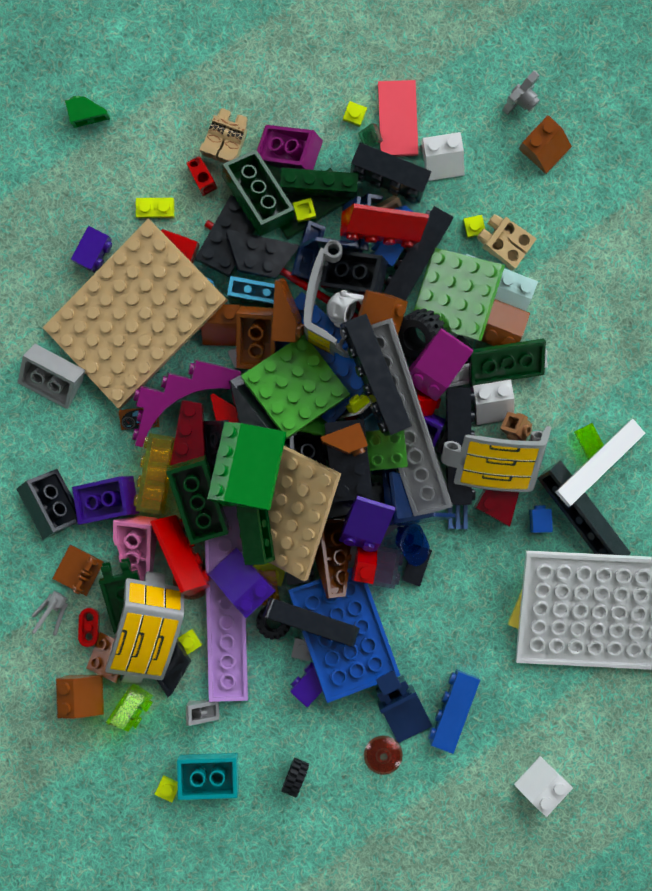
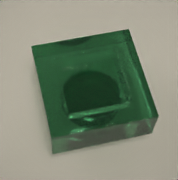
(370, 135)

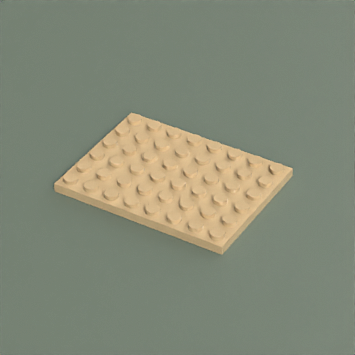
(134, 313)

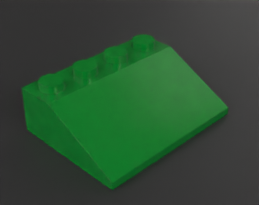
(247, 466)

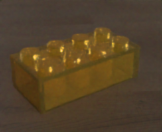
(154, 479)

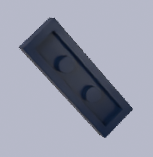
(306, 257)

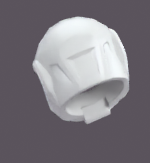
(342, 306)

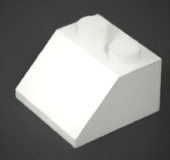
(443, 156)
(493, 401)
(543, 786)

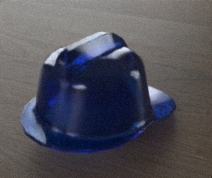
(412, 543)

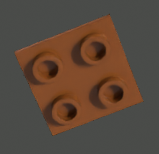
(78, 570)
(100, 656)

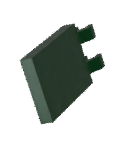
(113, 589)

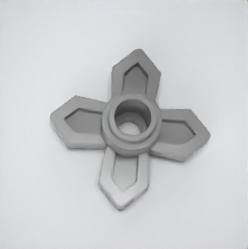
(523, 95)

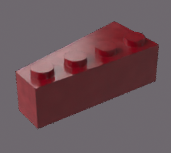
(189, 435)
(497, 505)

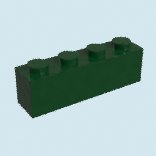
(319, 183)
(255, 536)

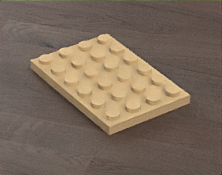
(300, 511)

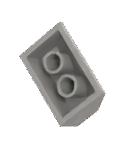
(50, 375)

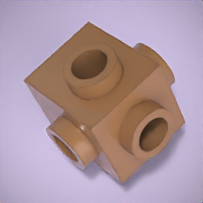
(516, 426)

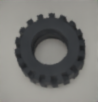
(408, 337)

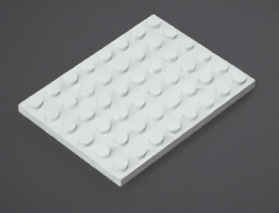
(586, 610)

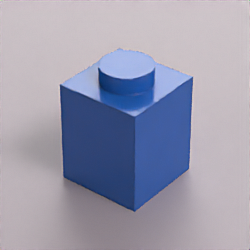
(540, 519)

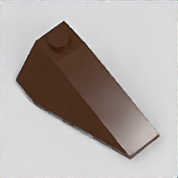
(333, 560)

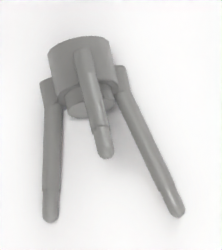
(54, 602)

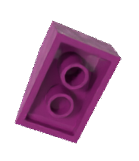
(289, 147)
(439, 364)

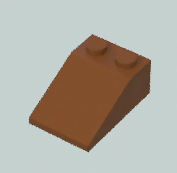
(286, 318)
(254, 336)

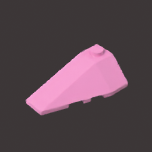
(137, 541)

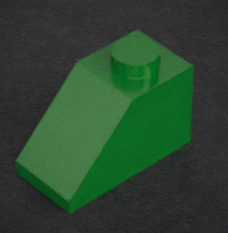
(84, 111)

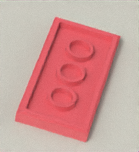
(398, 117)

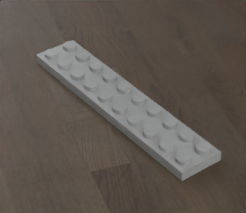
(423, 476)

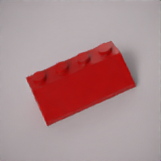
(383, 225)
(180, 555)

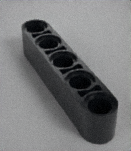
(311, 622)

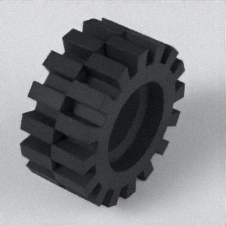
(267, 631)
(295, 777)

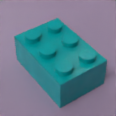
(208, 776)

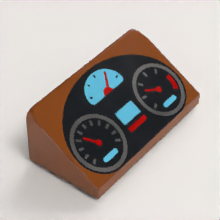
(128, 419)

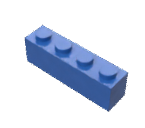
(454, 711)

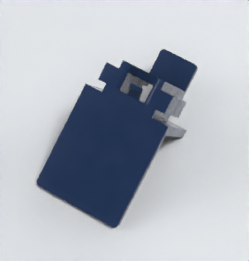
(359, 245)
(396, 496)
(401, 706)

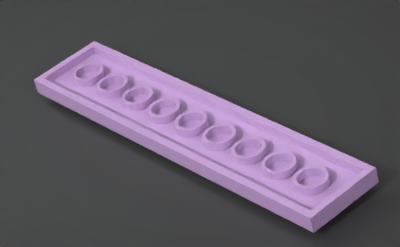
(225, 624)

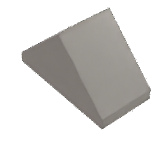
(201, 712)

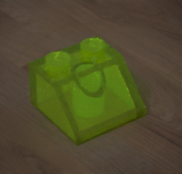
(130, 708)

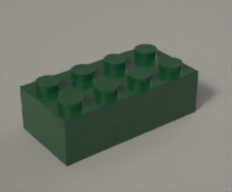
(257, 192)
(190, 487)

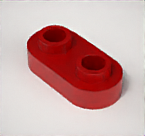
(86, 626)

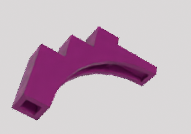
(155, 401)

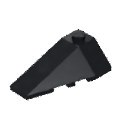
(248, 407)

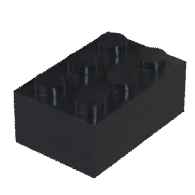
(354, 273)

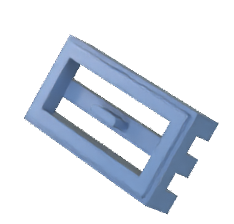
(465, 518)

